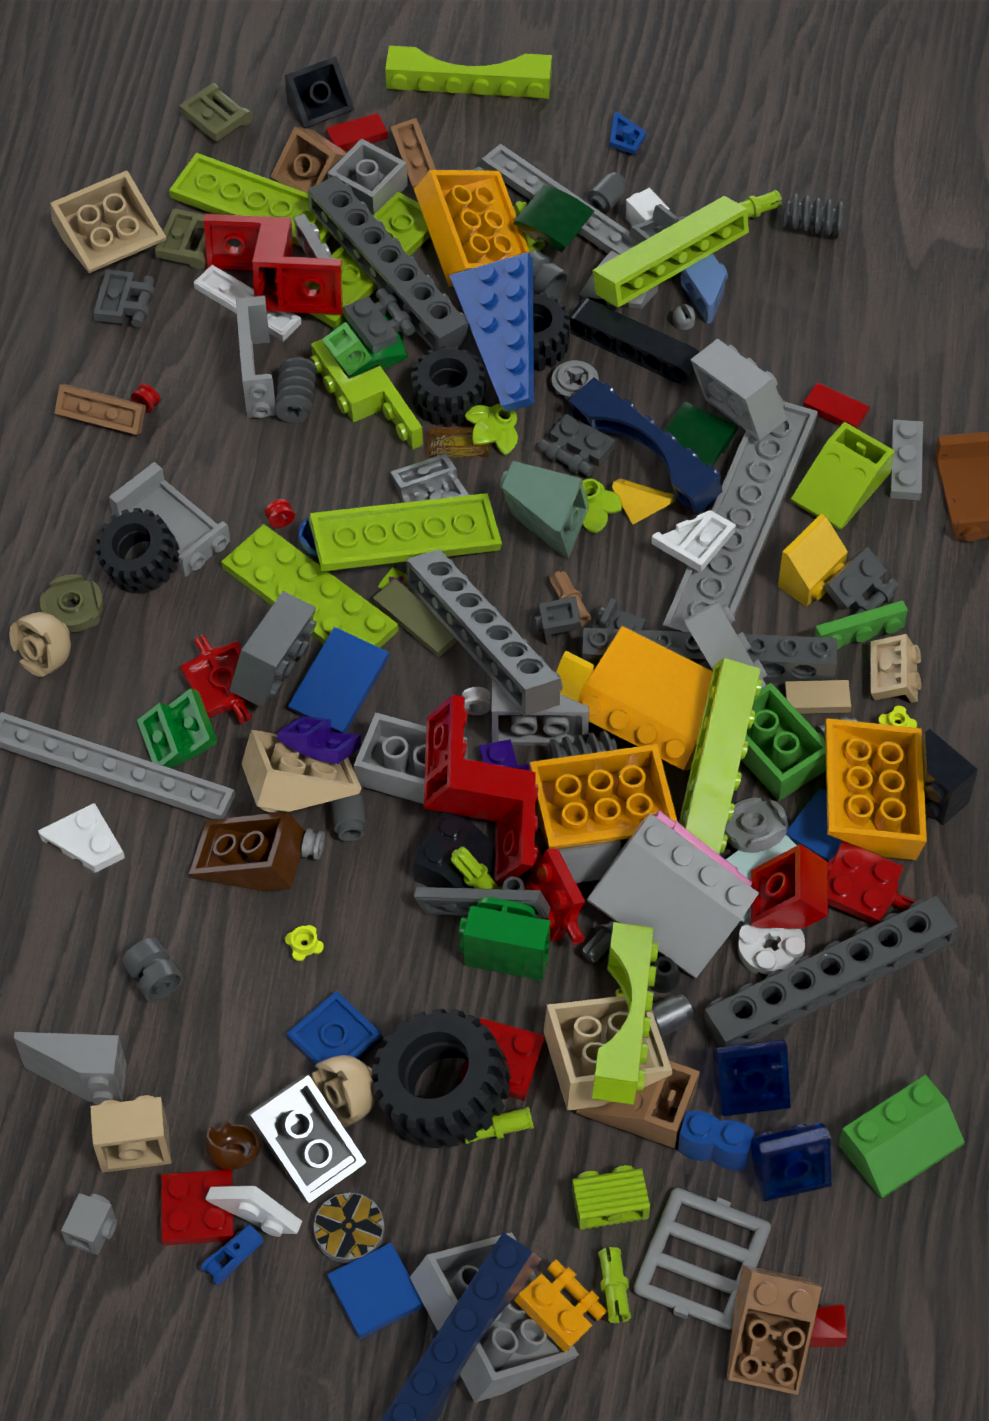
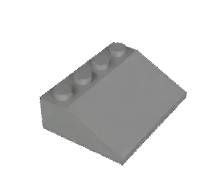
(675, 889)
(512, 1347)

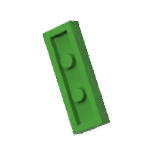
(865, 625)

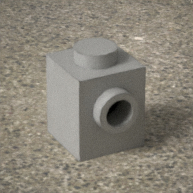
(89, 1223)

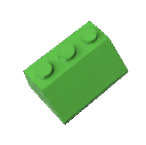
(902, 1137)

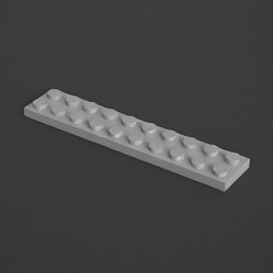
(751, 502)

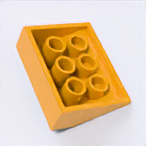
(469, 218)
(649, 696)
(876, 787)
(599, 795)

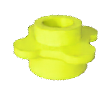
(898, 714)
(301, 934)

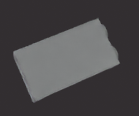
(252, 330)
(194, 531)

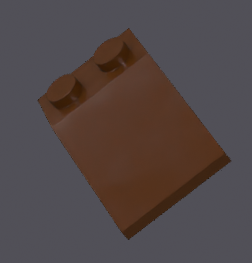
(250, 851)

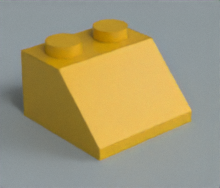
(811, 561)

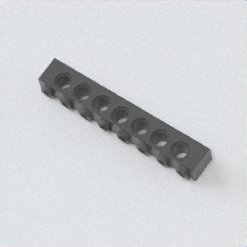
(387, 263)
(484, 632)
(781, 656)
(928, 915)

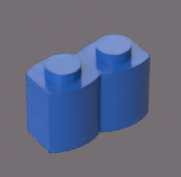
(721, 1141)

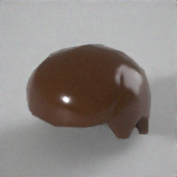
(232, 1146)

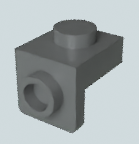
(661, 219)

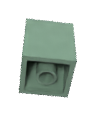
(546, 504)

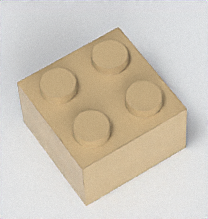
(130, 1134)

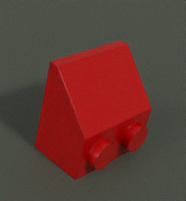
(790, 890)

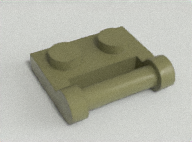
(210, 117)
(179, 236)

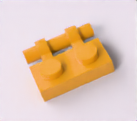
(554, 1312)

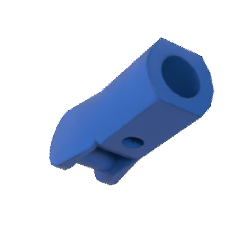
(236, 1250)

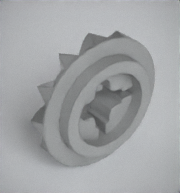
(572, 370)

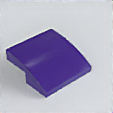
(314, 739)

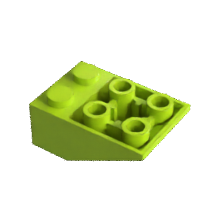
(844, 475)

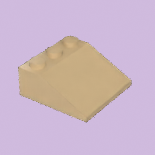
(106, 222)
(291, 780)
(577, 1032)

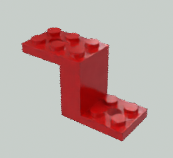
(276, 273)
(480, 790)

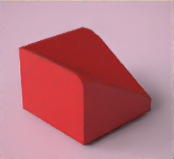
(829, 1327)

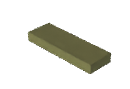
(414, 617)

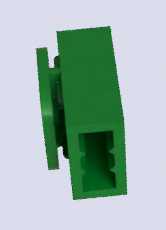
(505, 938)

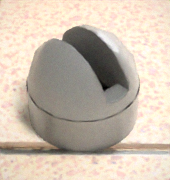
(679, 319)

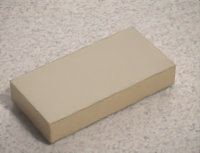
(819, 696)

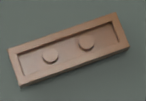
(413, 150)
(100, 409)

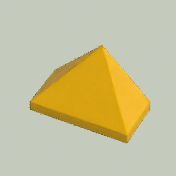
(640, 500)

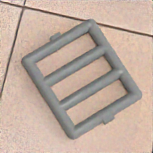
(668, 1226)

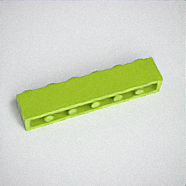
(670, 251)
(719, 752)

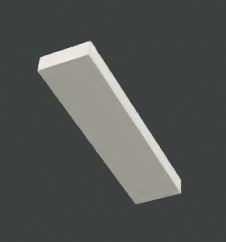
(224, 290)

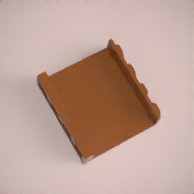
(965, 483)

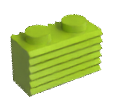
(610, 1197)

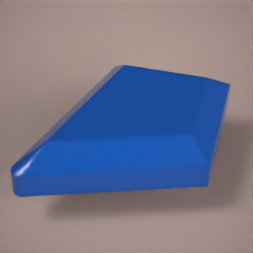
(626, 134)

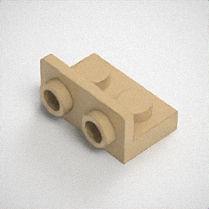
(895, 668)

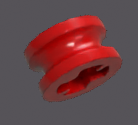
(146, 395)
(279, 513)

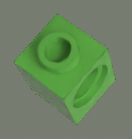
(347, 349)

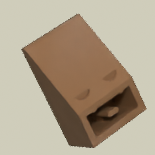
(656, 1110)
(772, 1329)

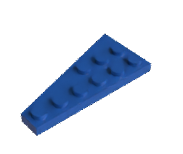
(500, 315)

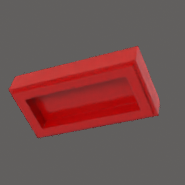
(349, 133)
(836, 406)

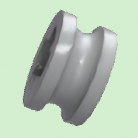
(313, 844)

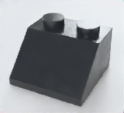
(947, 778)
(433, 861)

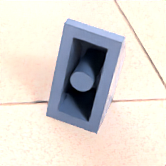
(705, 285)

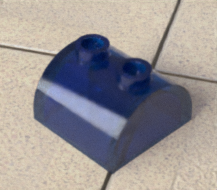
(752, 1077)
(792, 1160)

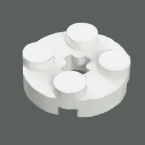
(758, 959)

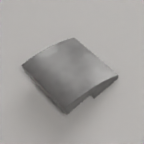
(428, 480)

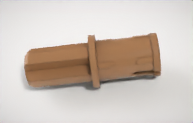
(565, 589)

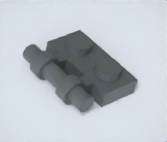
(115, 296)
(371, 324)
(581, 440)
(855, 578)

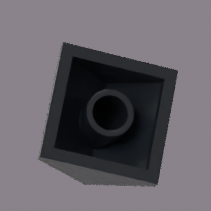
(318, 92)

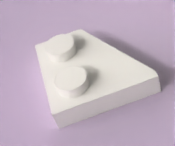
(696, 540)
(85, 838)
(255, 1207)

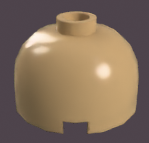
(41, 641)
(345, 1087)

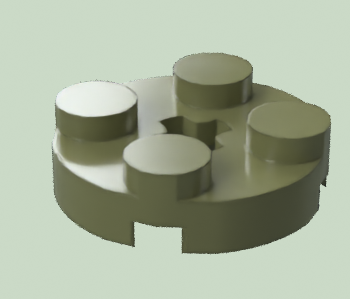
(85, 593)

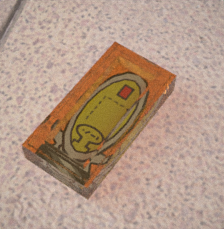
(455, 443)

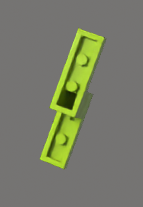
(366, 395)

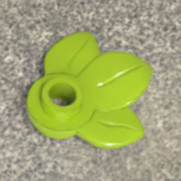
(492, 428)
(600, 505)

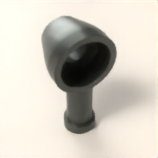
(665, 981)

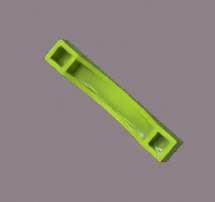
(521, 77)
(619, 1059)

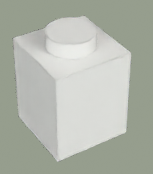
(641, 206)

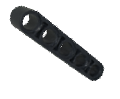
(633, 341)

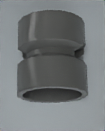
(547, 277)
(153, 970)

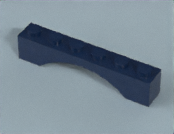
(603, 410)
(486, 1296)

